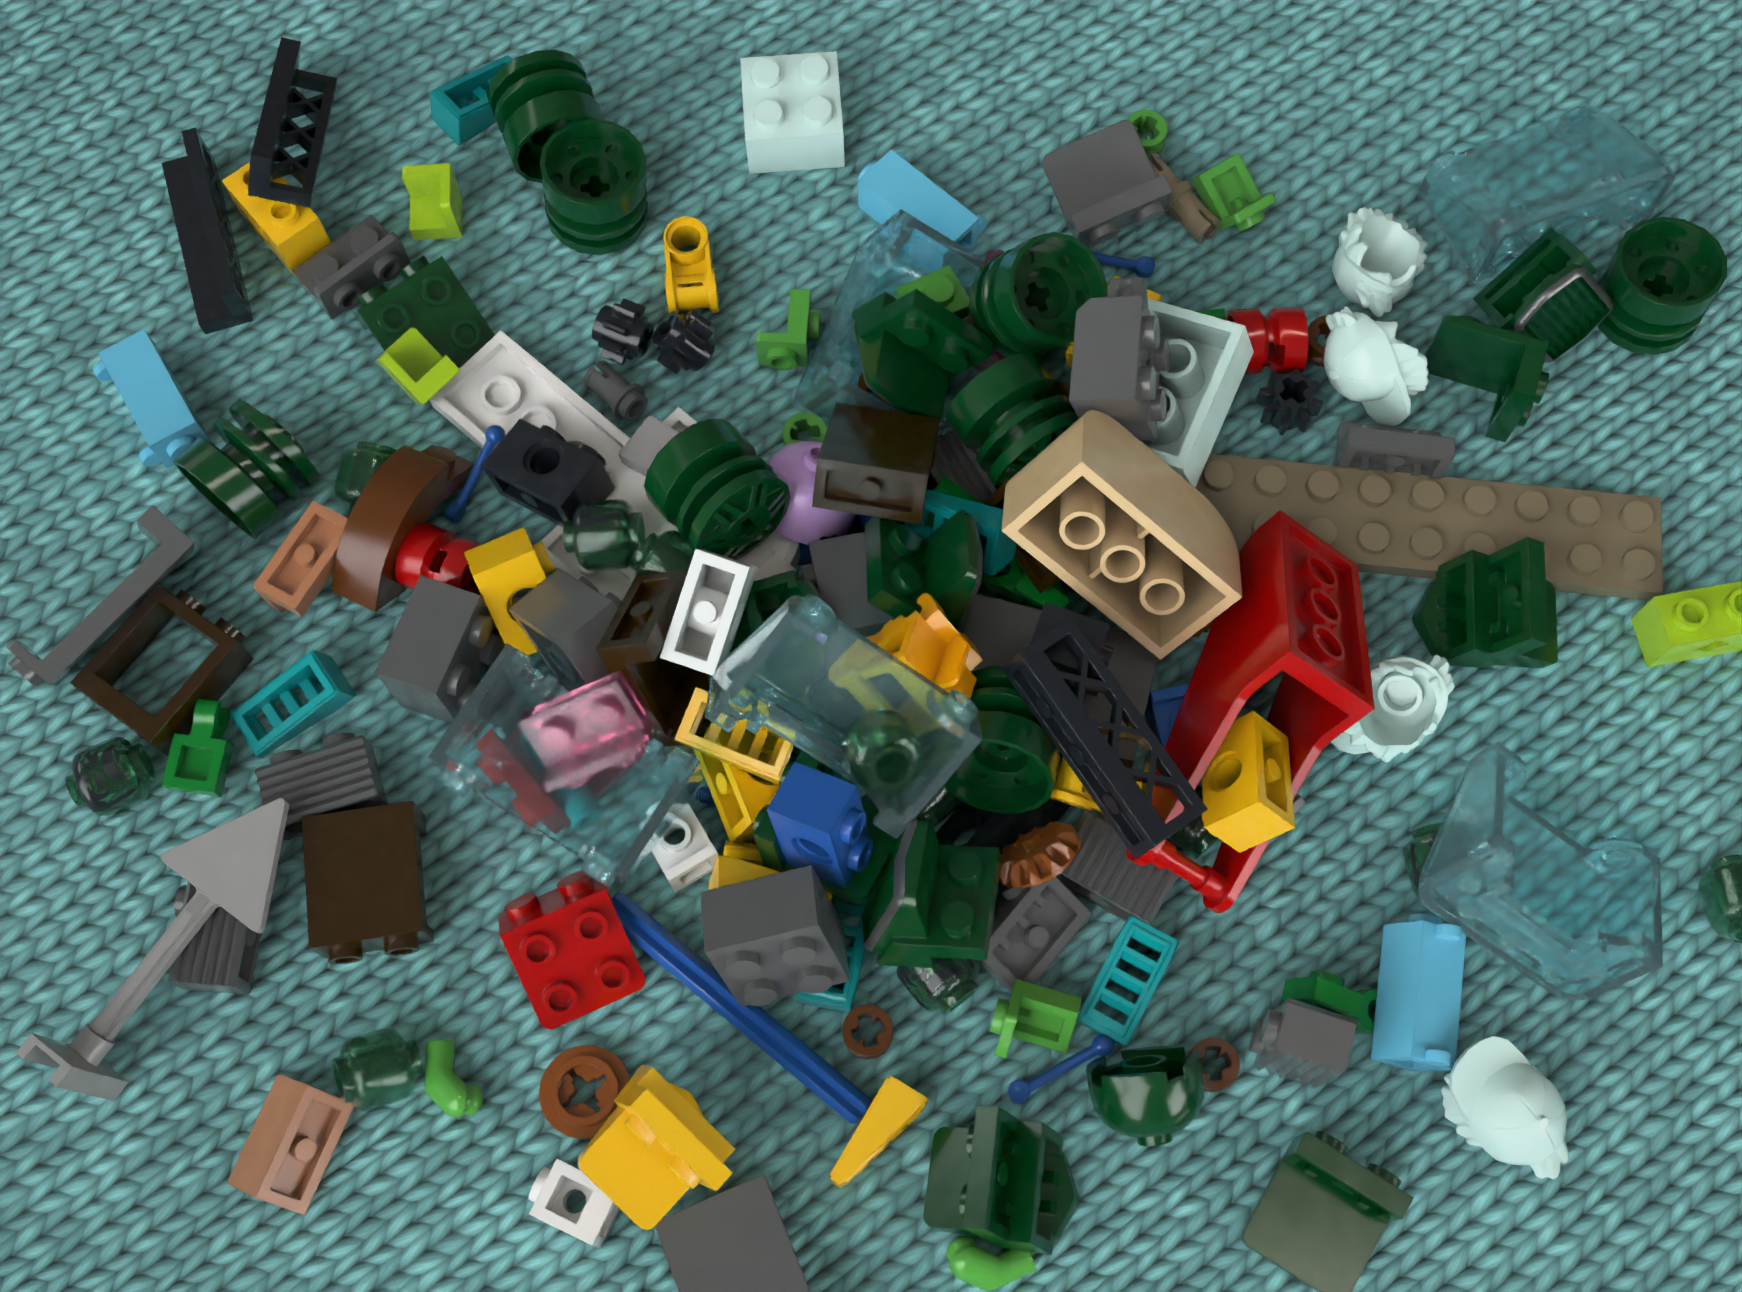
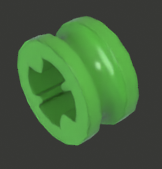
(1152, 122)
(802, 422)

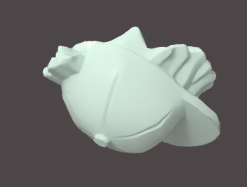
(1377, 259)
(1373, 366)
(1408, 706)
(1507, 1107)

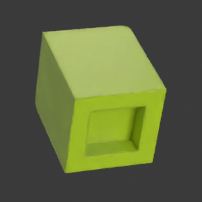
(434, 201)
(417, 366)

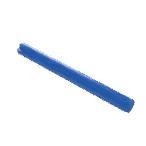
(750, 1020)

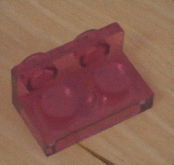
(587, 731)

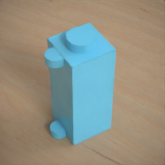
(898, 185)
(151, 397)
(1419, 994)

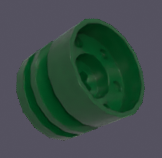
(535, 99)
(594, 186)
(1052, 276)
(1661, 284)
(1010, 414)
(247, 468)
(717, 489)
(1015, 760)

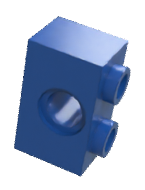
(821, 824)

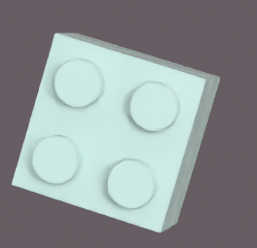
(792, 112)

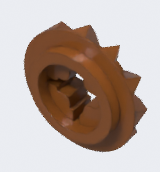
(1039, 855)
(558, 1089)

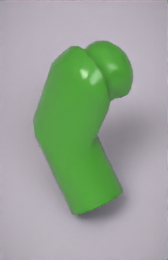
(985, 1269)

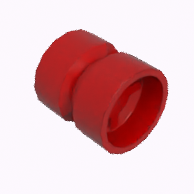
(1276, 339)
(436, 555)

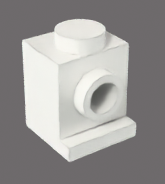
(691, 857)
(551, 1195)

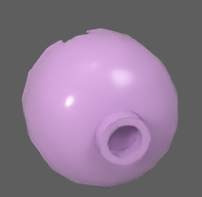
(802, 522)

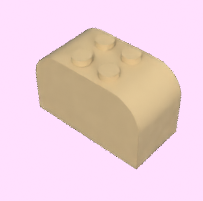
(1125, 533)

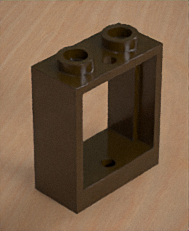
(130, 640)

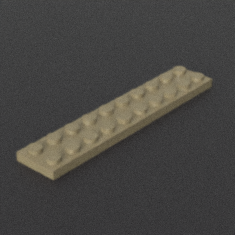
(1418, 522)

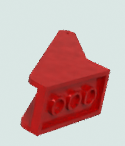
(1294, 616)

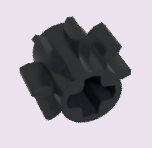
(623, 331)
(684, 341)
(1289, 401)

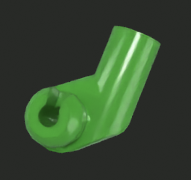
(444, 1085)

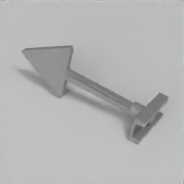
(229, 869)

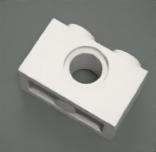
(708, 611)

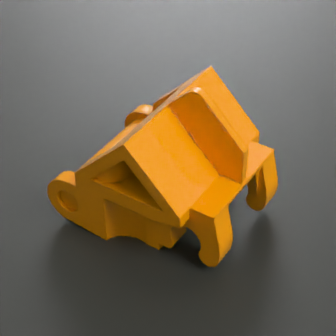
(931, 646)

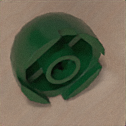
(1148, 1092)

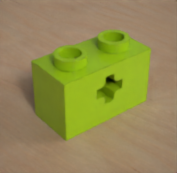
(1690, 624)

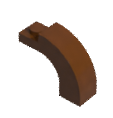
(390, 505)

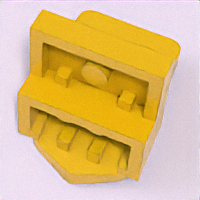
(654, 1149)

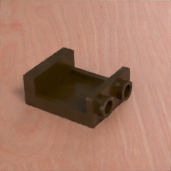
(875, 463)
(635, 646)
(365, 882)

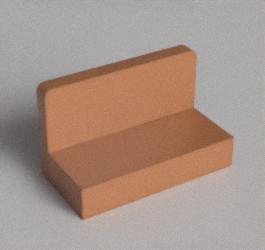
(302, 561)
(290, 1144)

